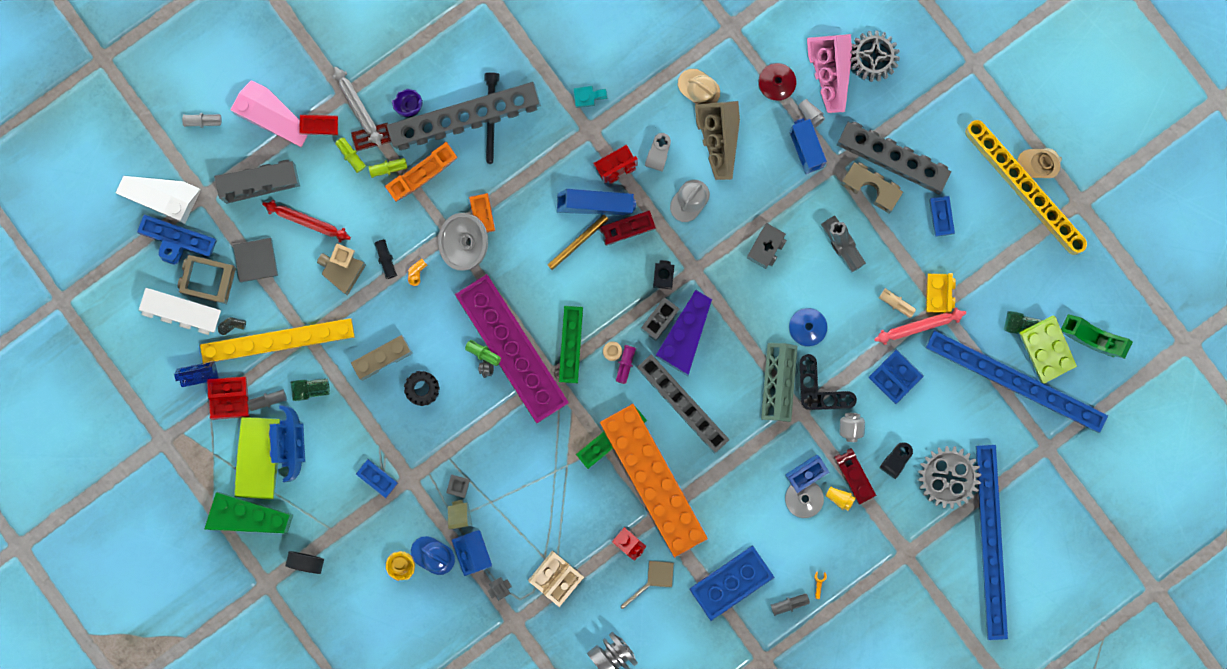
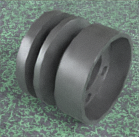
(614, 655)

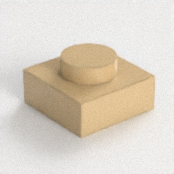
(342, 256)

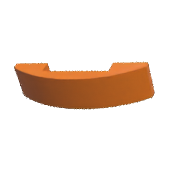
(422, 172)

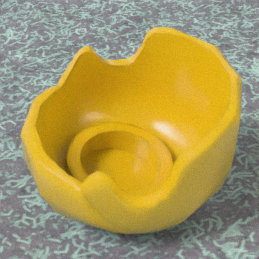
(400, 566)

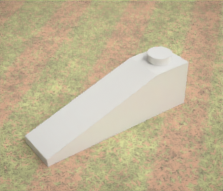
(164, 196)

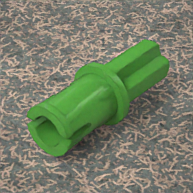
(482, 352)

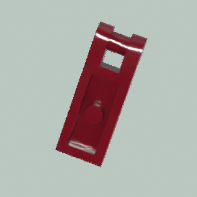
(628, 227)
(855, 477)

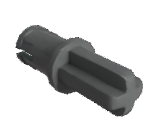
(267, 400)
(790, 604)

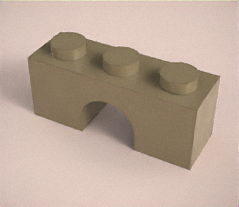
(887, 193)
(380, 357)

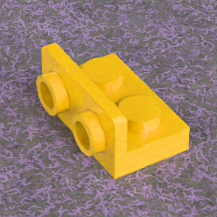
(939, 293)

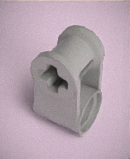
(658, 155)

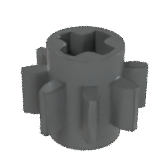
(499, 588)

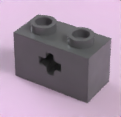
(775, 238)
(660, 319)

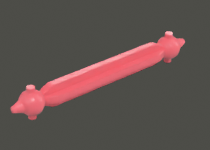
(920, 326)

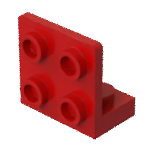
(615, 164)

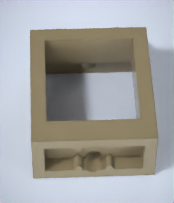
(225, 285)

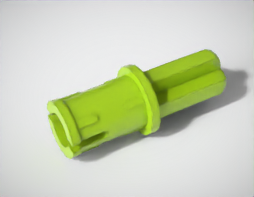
(350, 155)
(388, 167)

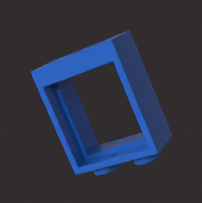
(807, 146)

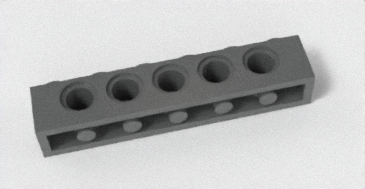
(935, 184)
(683, 403)

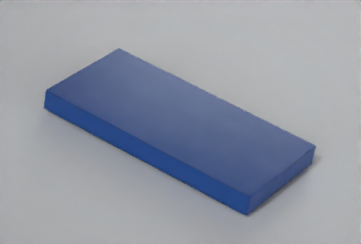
(731, 583)

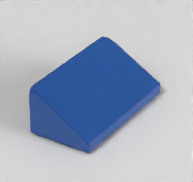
(807, 473)

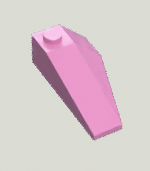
(832, 67)
(265, 110)

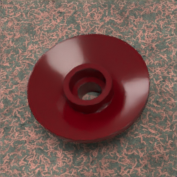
(776, 91)

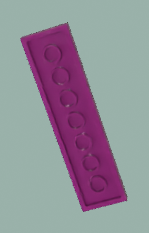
(517, 354)

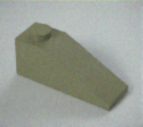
(459, 515)

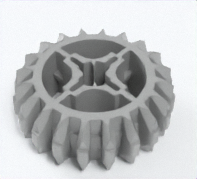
(882, 56)

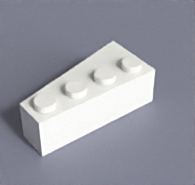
(179, 310)

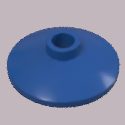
(801, 334)

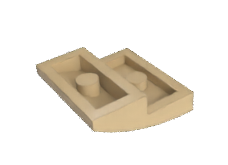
(555, 578)

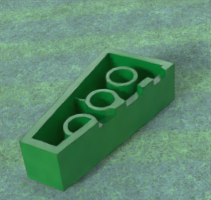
(236, 514)

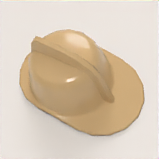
(698, 87)
(1040, 162)

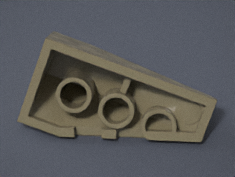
(720, 132)

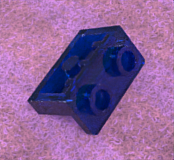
(196, 374)

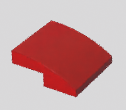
(228, 398)

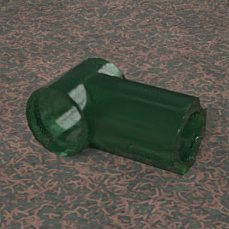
(1017, 322)
(306, 389)

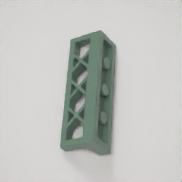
(783, 382)

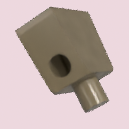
(339, 276)

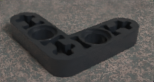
(813, 391)

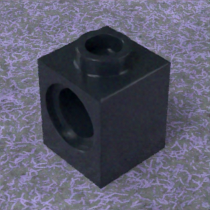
(663, 283)

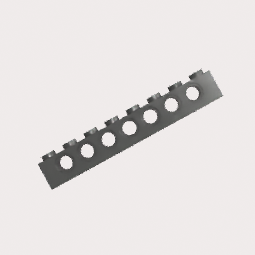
(398, 129)

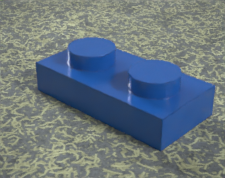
(942, 216)
(376, 478)

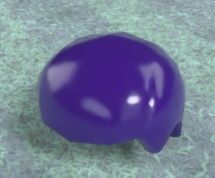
(407, 103)

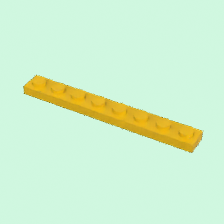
(277, 340)

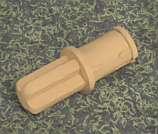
(897, 303)

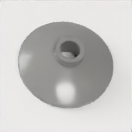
(798, 507)

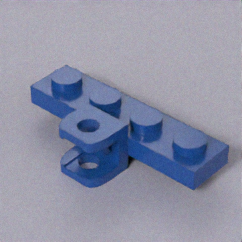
(175, 239)

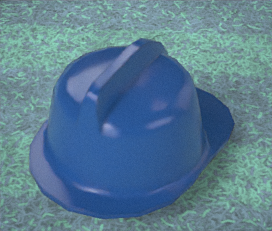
(432, 555)

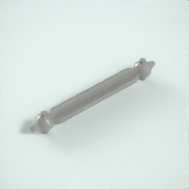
(357, 106)

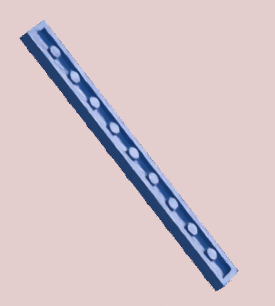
(1016, 381)
(991, 543)

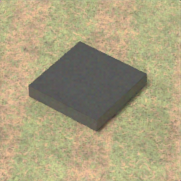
(255, 260)

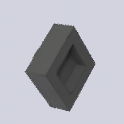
(458, 486)

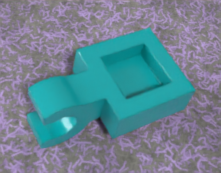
(585, 96)

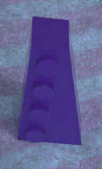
(683, 339)

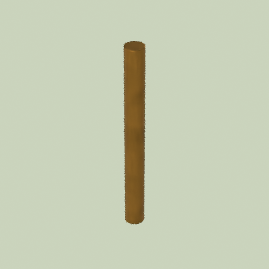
(577, 242)

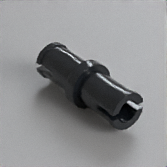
(385, 259)

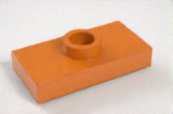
(482, 210)

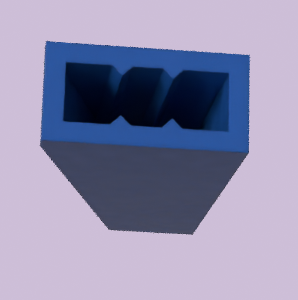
(595, 202)

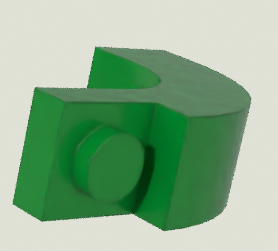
(1095, 338)

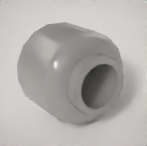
(852, 427)

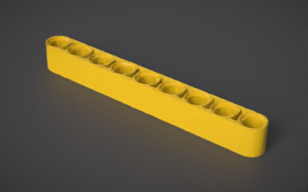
(1016, 184)

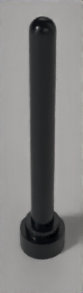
(491, 81)

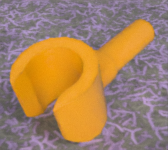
(819, 584)

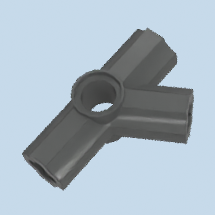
(843, 243)

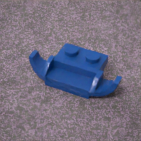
(288, 443)

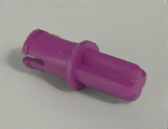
(625, 364)

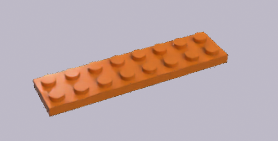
(653, 480)

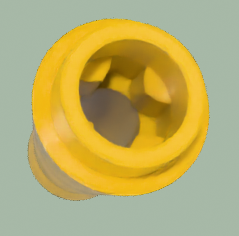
(841, 498)

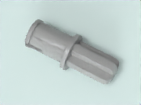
(202, 120)

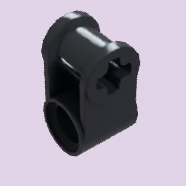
(894, 462)

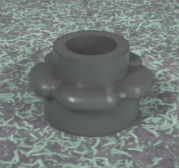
(486, 369)

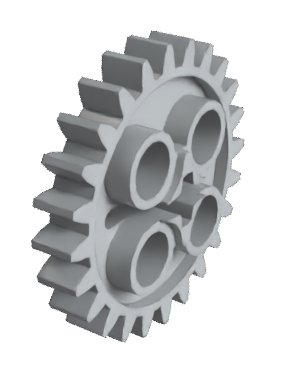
(946, 494)

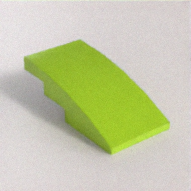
(254, 468)

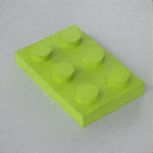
(1048, 349)

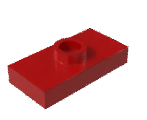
(318, 125)

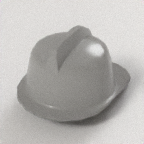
(689, 200)

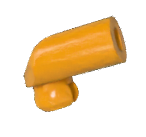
(414, 272)

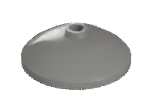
(455, 239)

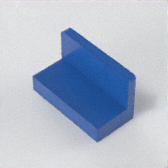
(471, 552)

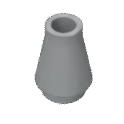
(811, 112)

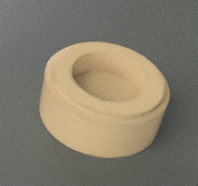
(612, 351)

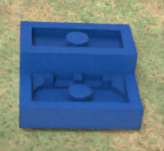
(896, 376)

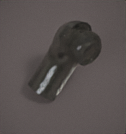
(229, 324)

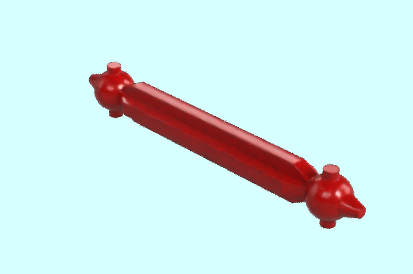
(306, 221)

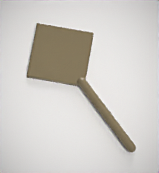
(658, 575)

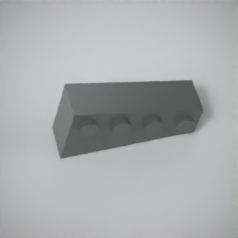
(256, 181)

